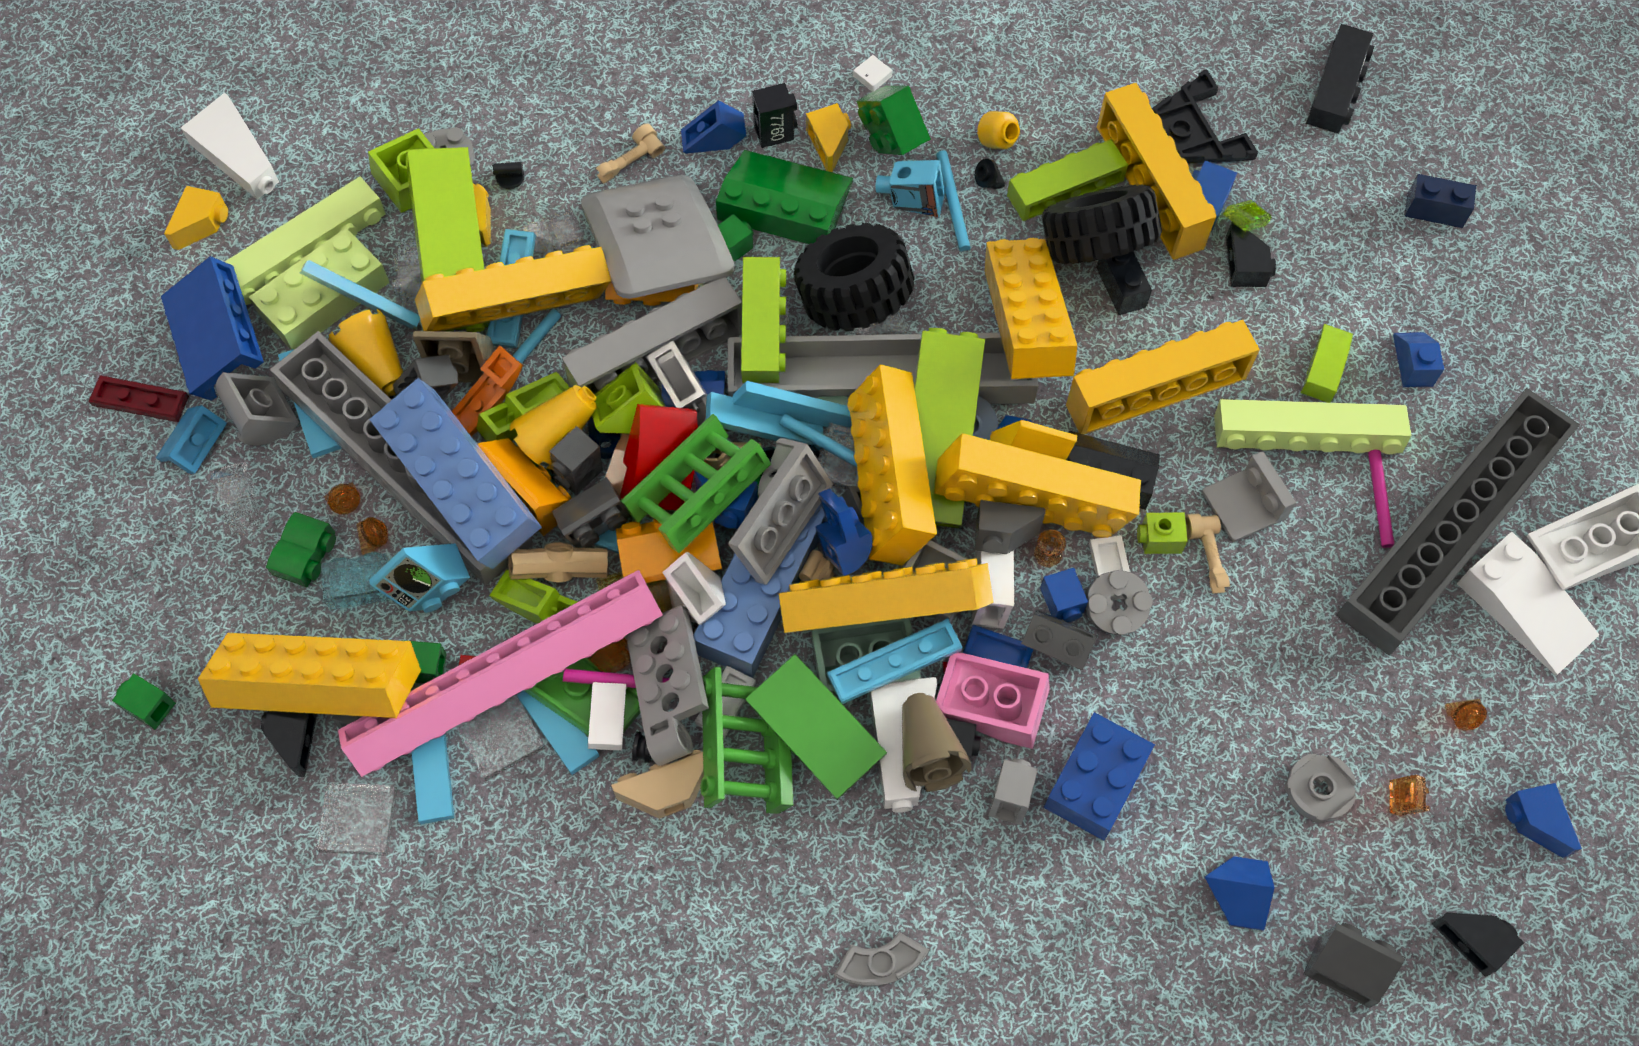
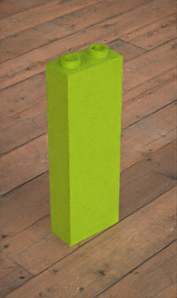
(444, 214)
(946, 403)

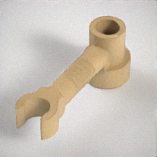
(647, 142)
(1204, 529)

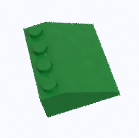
(782, 197)

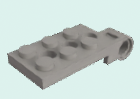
(664, 733)

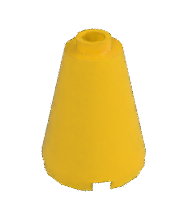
(370, 347)
(551, 421)

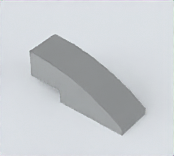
(679, 379)

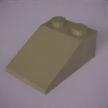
(466, 350)

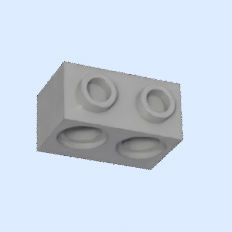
(1013, 791)

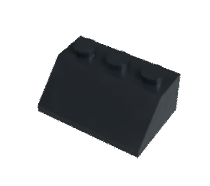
(1119, 460)

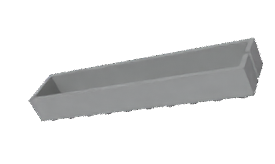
(842, 363)

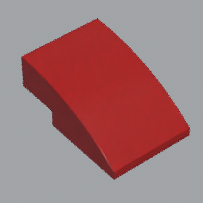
(652, 438)

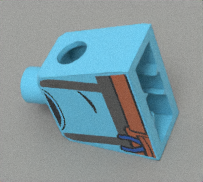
(914, 186)

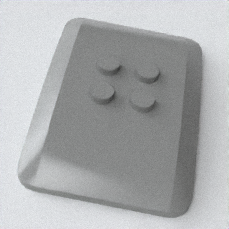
(657, 236)

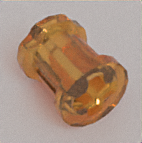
(1058, 547)

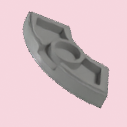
(881, 964)

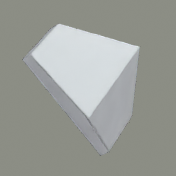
(695, 588)

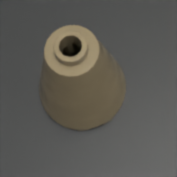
(929, 746)

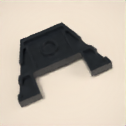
(1191, 131)

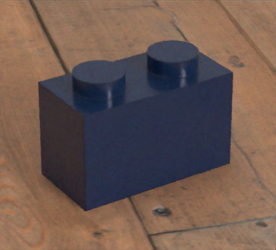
(1440, 200)

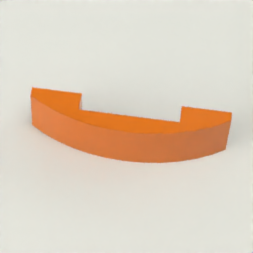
(489, 390)

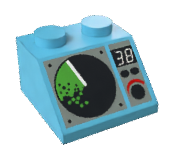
(422, 576)

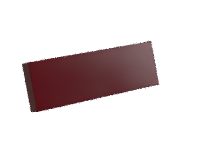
(138, 398)

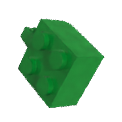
(892, 120)

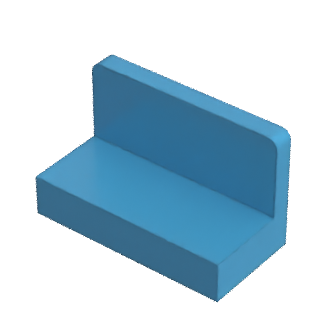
(192, 439)

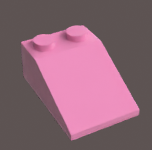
(995, 696)

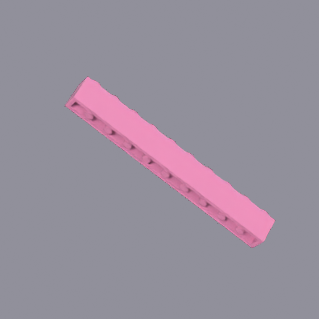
(501, 673)

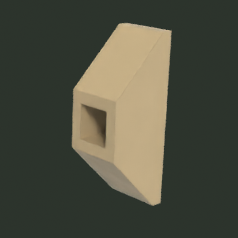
(664, 787)

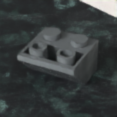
(591, 514)
(1354, 964)

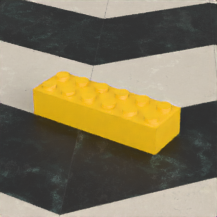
(1155, 162)
(512, 289)
(1029, 309)
(1161, 376)
(891, 465)
(1070, 492)
(891, 597)
(310, 674)

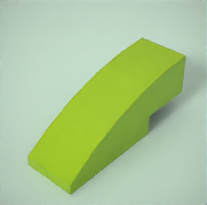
(1327, 363)
(495, 422)
(529, 598)

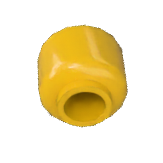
(998, 130)

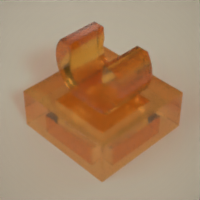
(612, 657)
(1408, 795)

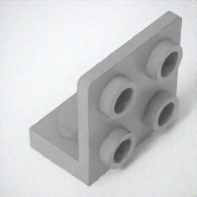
(1250, 499)

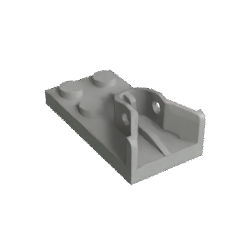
(782, 509)

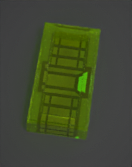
(1247, 215)

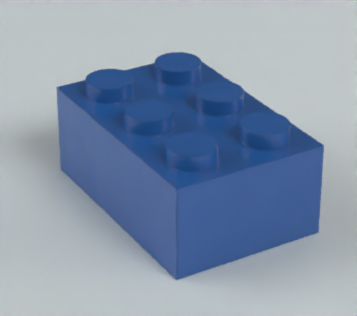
(1099, 776)

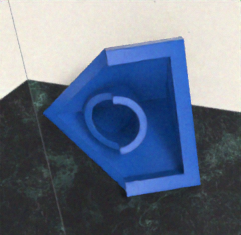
(1243, 891)

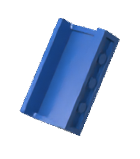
(210, 326)

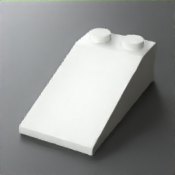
(1591, 540)
(1529, 603)

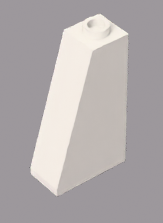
(228, 143)
(1002, 585)
(887, 723)

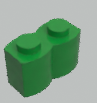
(301, 549)

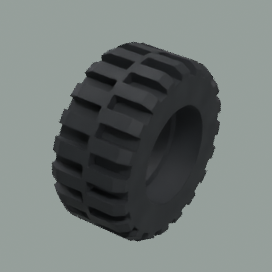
(1102, 224)
(854, 276)

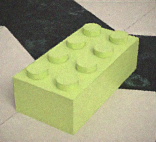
(300, 306)

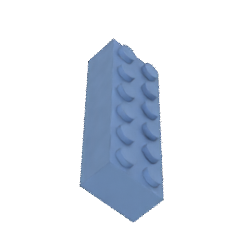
(455, 474)
(746, 624)

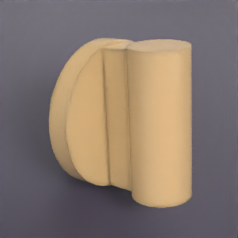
(816, 567)

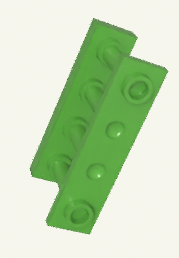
(711, 498)
(775, 758)

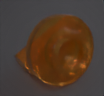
(343, 498)
(371, 534)
(1467, 713)

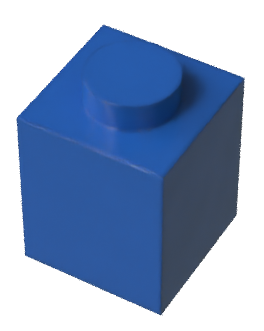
(1064, 595)

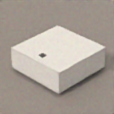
(872, 73)

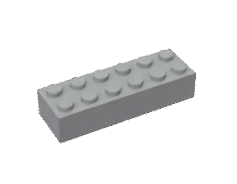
(693, 321)

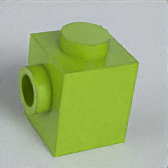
(1163, 533)

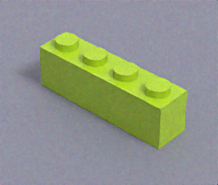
(1069, 177)
(761, 320)

